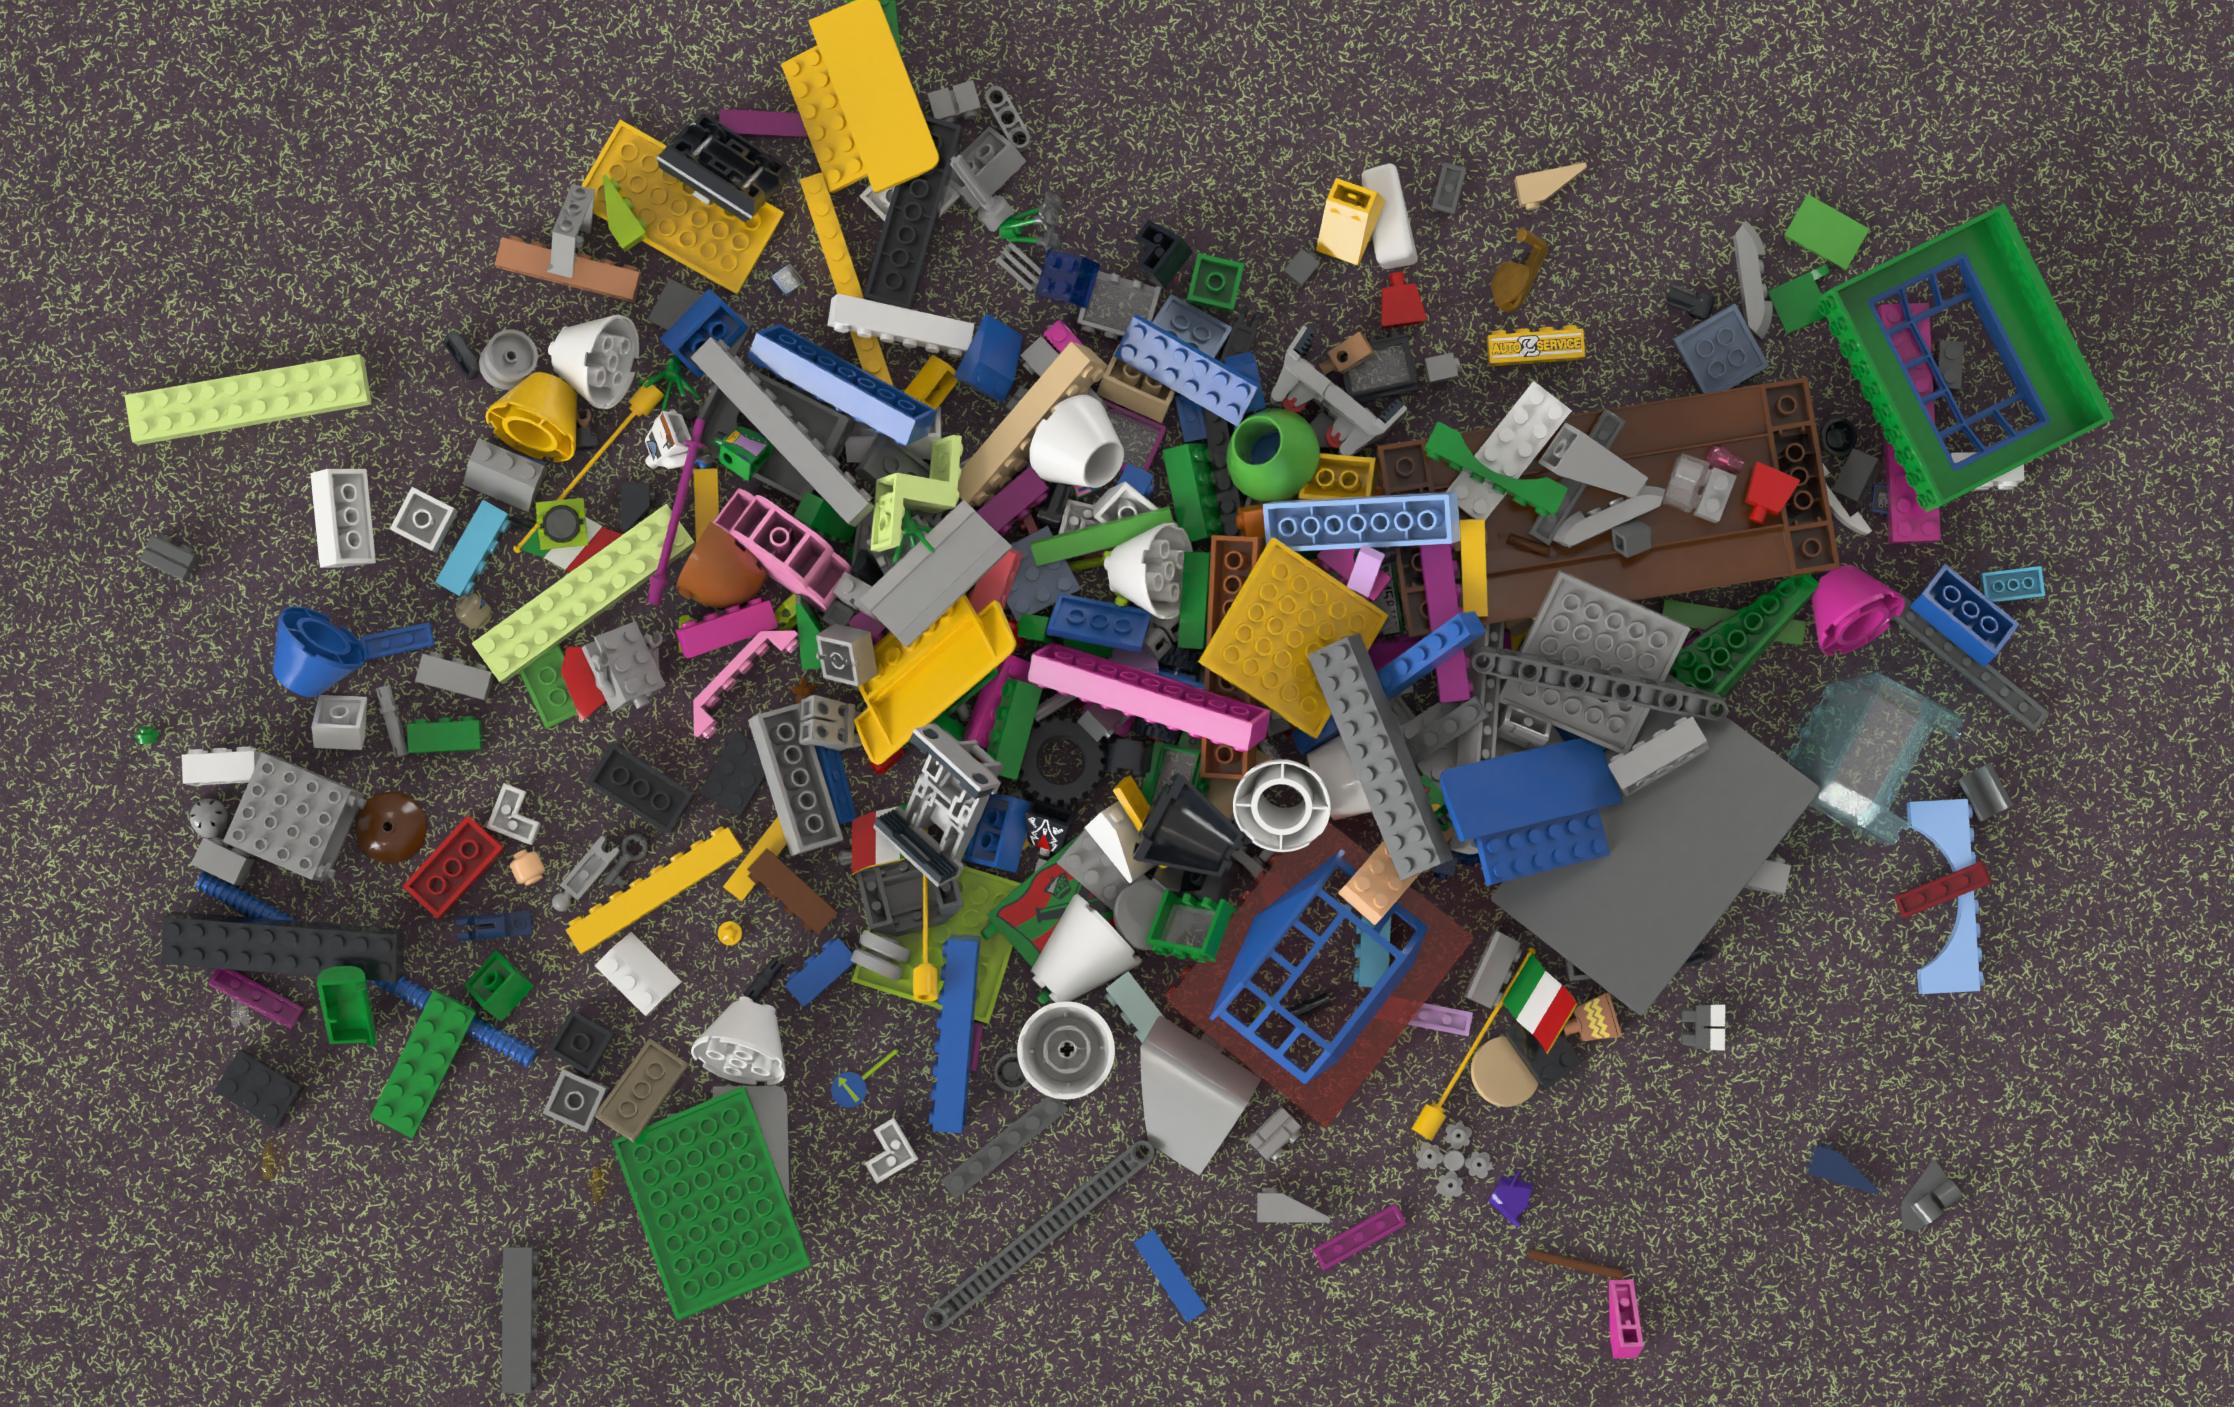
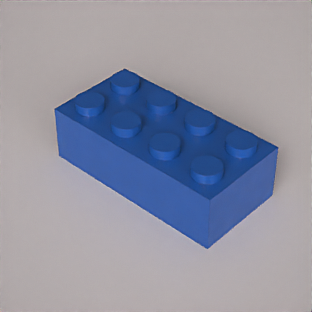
(1964, 615)

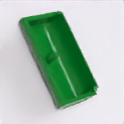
(346, 1006)

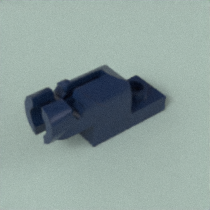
(496, 925)

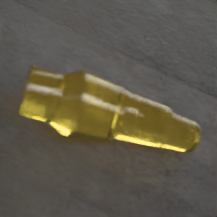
(267, 1162)

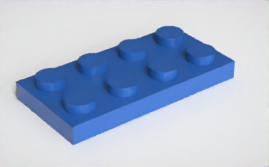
(1099, 623)

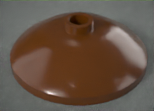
(407, 830)

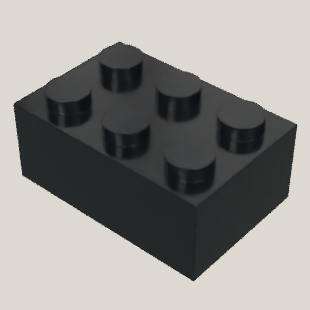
(259, 1088)

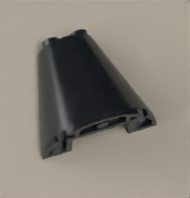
(1187, 832)

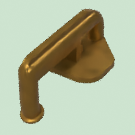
(1515, 280)

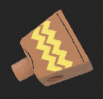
(1594, 1019)

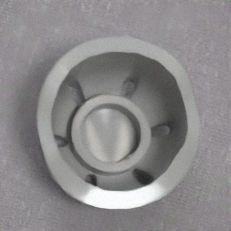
(206, 814)

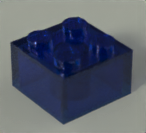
(1067, 279)

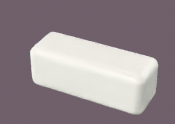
(1392, 232)

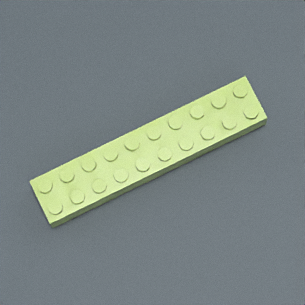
(248, 399)
(580, 596)

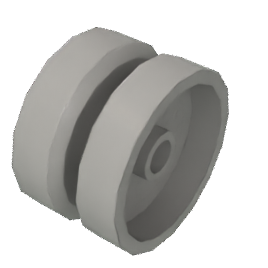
(508, 359)
(881, 954)

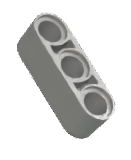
(1006, 107)

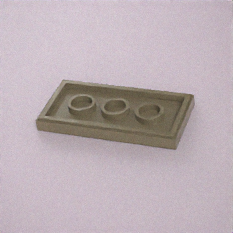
(641, 1090)

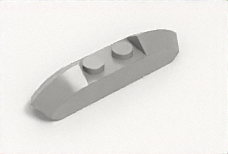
(1756, 311)
(1578, 528)

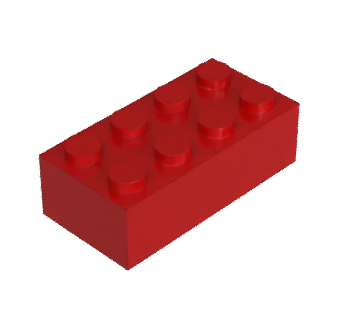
(454, 867)

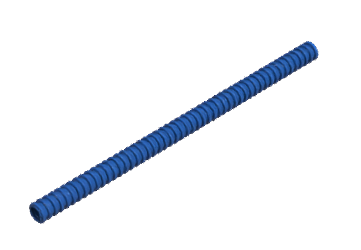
(403, 988)

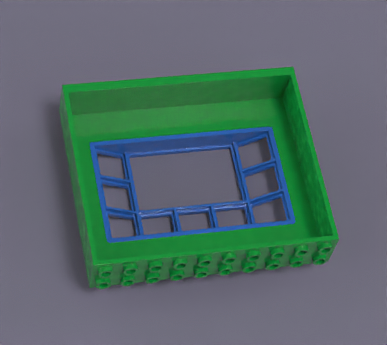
(2023, 329)

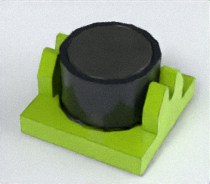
(561, 523)

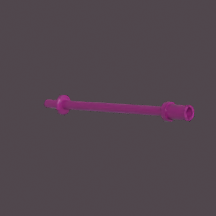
(659, 580)

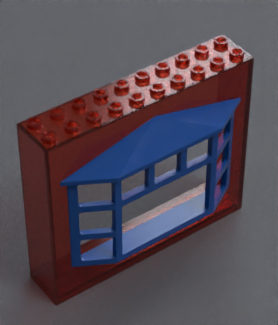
(1252, 936)

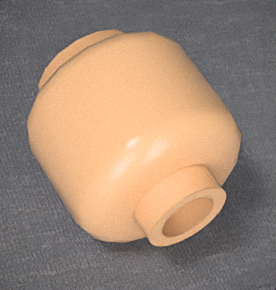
(527, 867)

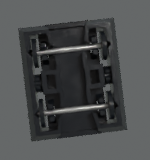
(723, 167)

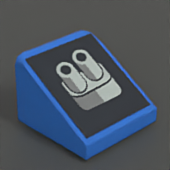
(1879, 499)

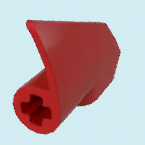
(581, 682)

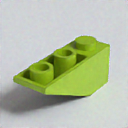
(621, 220)

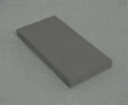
(676, 301)

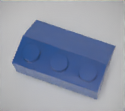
(703, 320)
(999, 834)

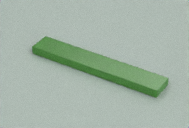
(1097, 536)
(1706, 616)

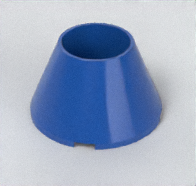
(313, 652)

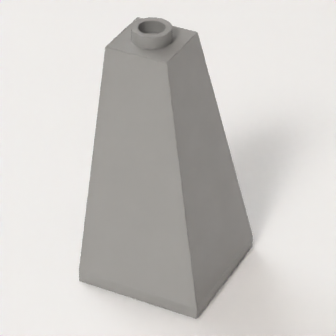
(1586, 461)

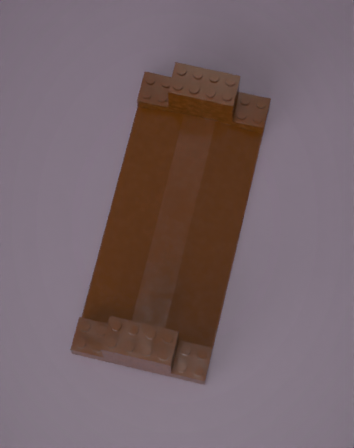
(1687, 553)

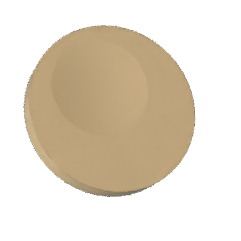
(1501, 1074)

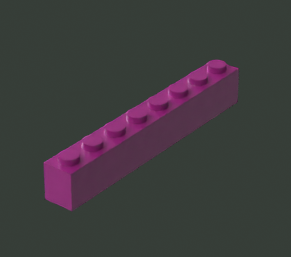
(1442, 606)

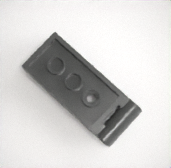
(887, 458)

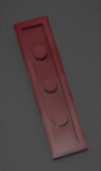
(1943, 889)

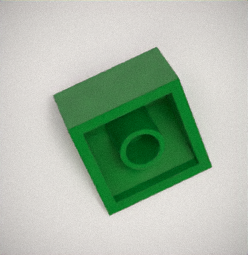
(498, 986)

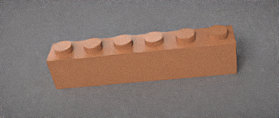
(588, 274)

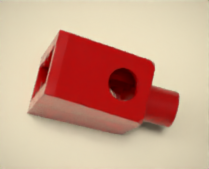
(1400, 304)
(1768, 491)

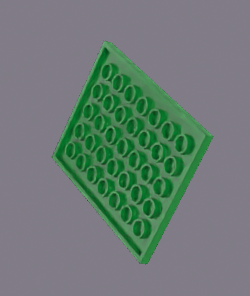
(711, 1203)

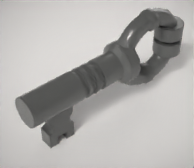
(627, 856)

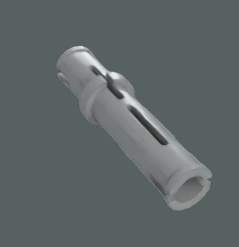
(392, 721)

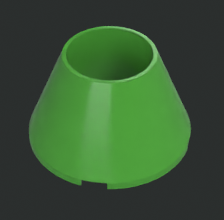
(1287, 470)

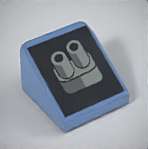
(787, 280)

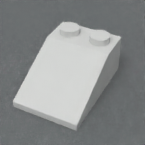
(1117, 838)

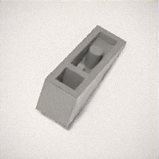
(1278, 1207)

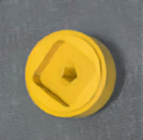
(730, 933)

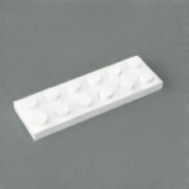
(1511, 448)

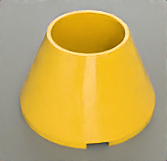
(537, 417)

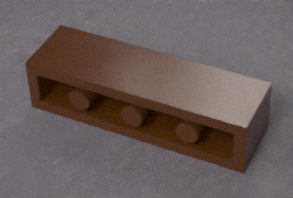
(792, 891)

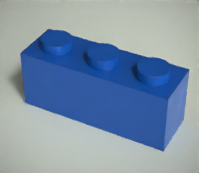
(820, 971)

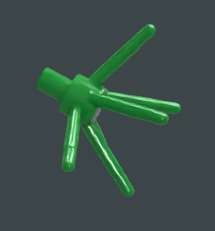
(672, 374)
(910, 529)

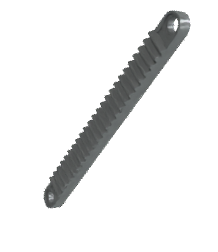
(1039, 1235)

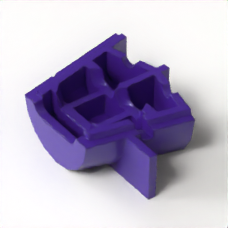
(1511, 1197)

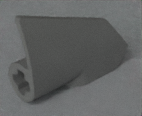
(1928, 1198)

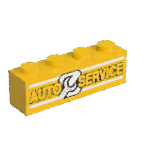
(1535, 347)

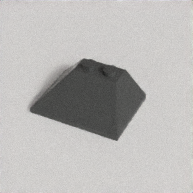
(895, 898)

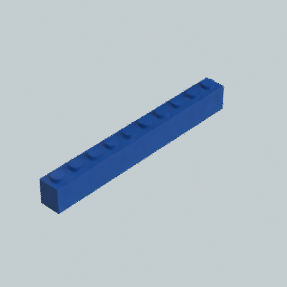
(1409, 668)

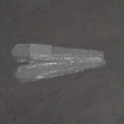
(238, 1013)

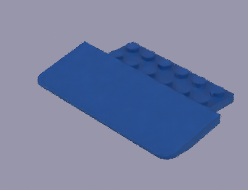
(1532, 808)

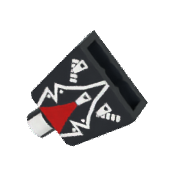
(1048, 826)

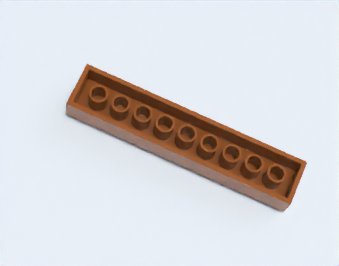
(1229, 568)

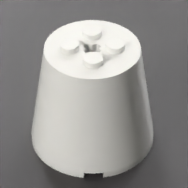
(1337, 772)
(1045, 1064)

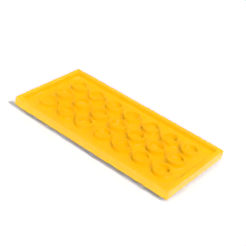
(678, 222)

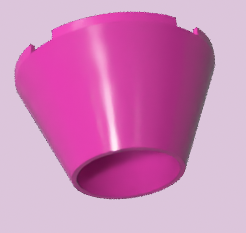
(1852, 609)

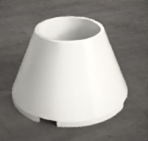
(1077, 444)
(1279, 827)

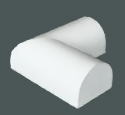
(1077, 516)
(506, 817)
(897, 1151)

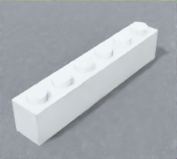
(900, 325)

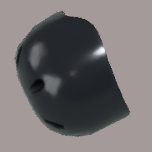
(1835, 438)

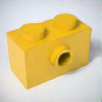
(932, 382)

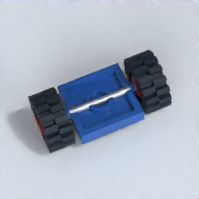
(1180, 660)

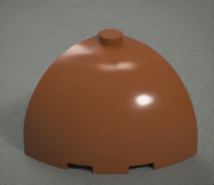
(720, 571)

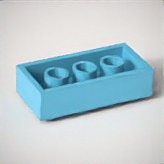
(2013, 584)

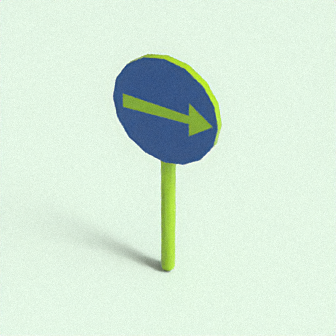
(850, 1088)

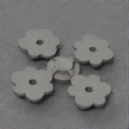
(1454, 1160)

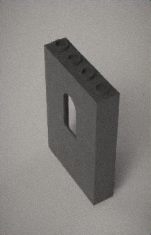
(821, 421)

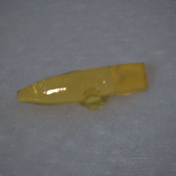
(596, 1184)

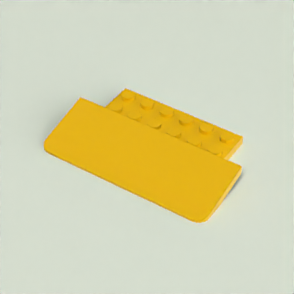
(860, 101)
(930, 674)

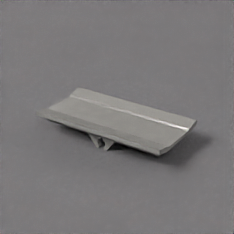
(929, 583)

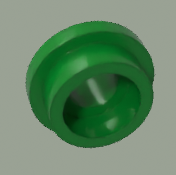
(147, 735)

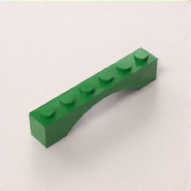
(1450, 447)

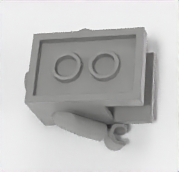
(625, 666)

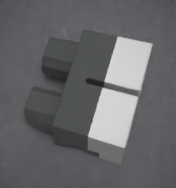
(1704, 1037)

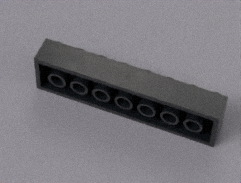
(912, 224)

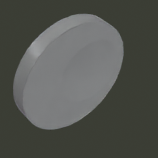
(1136, 911)

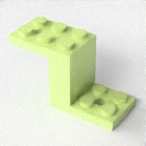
(916, 493)

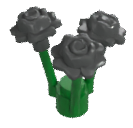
(1047, 217)

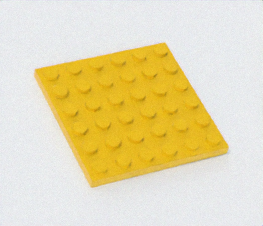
(1273, 626)

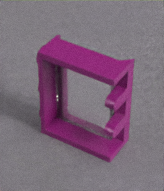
(1137, 435)

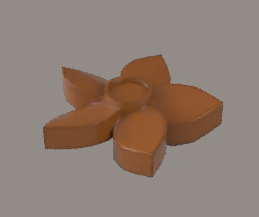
(803, 690)

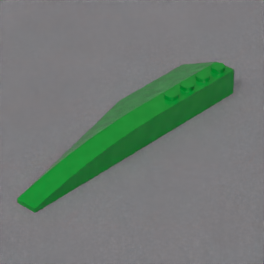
(1730, 648)

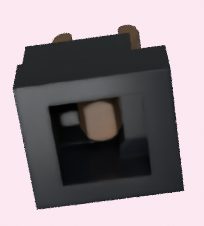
(584, 434)

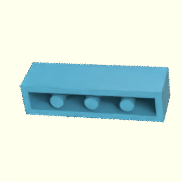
(473, 548)
(1371, 955)

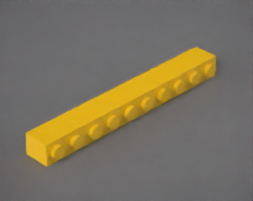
(841, 267)

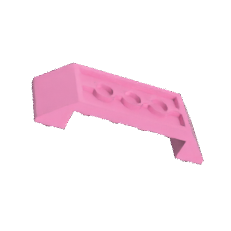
(703, 722)

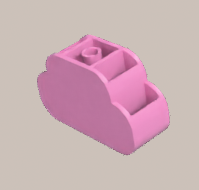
(784, 548)

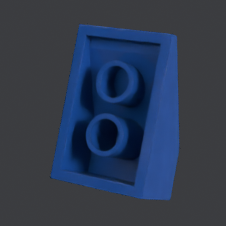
(991, 359)

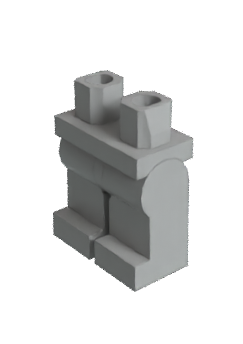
(1160, 632)
(828, 723)

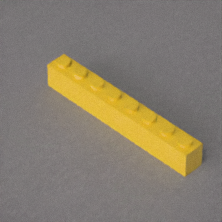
(655, 890)

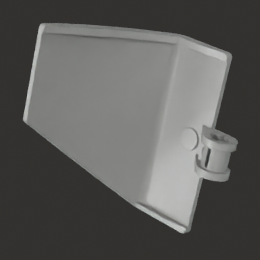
(1190, 1093)

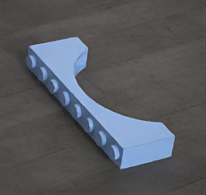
(1957, 963)

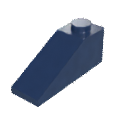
(1835, 1167)

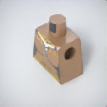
(1358, 352)

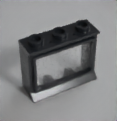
(1384, 374)

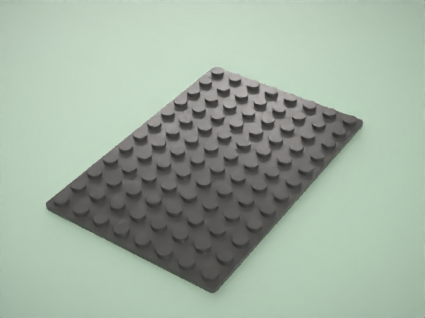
(1672, 865)

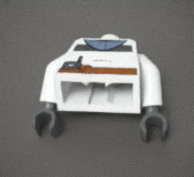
(667, 439)

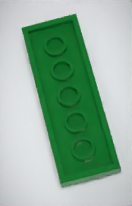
(423, 1063)

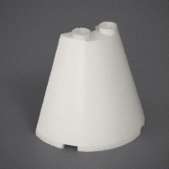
(1082, 953)

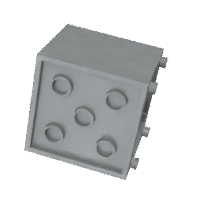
(294, 818)

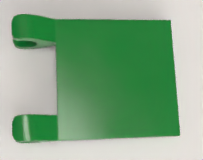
(1797, 300)

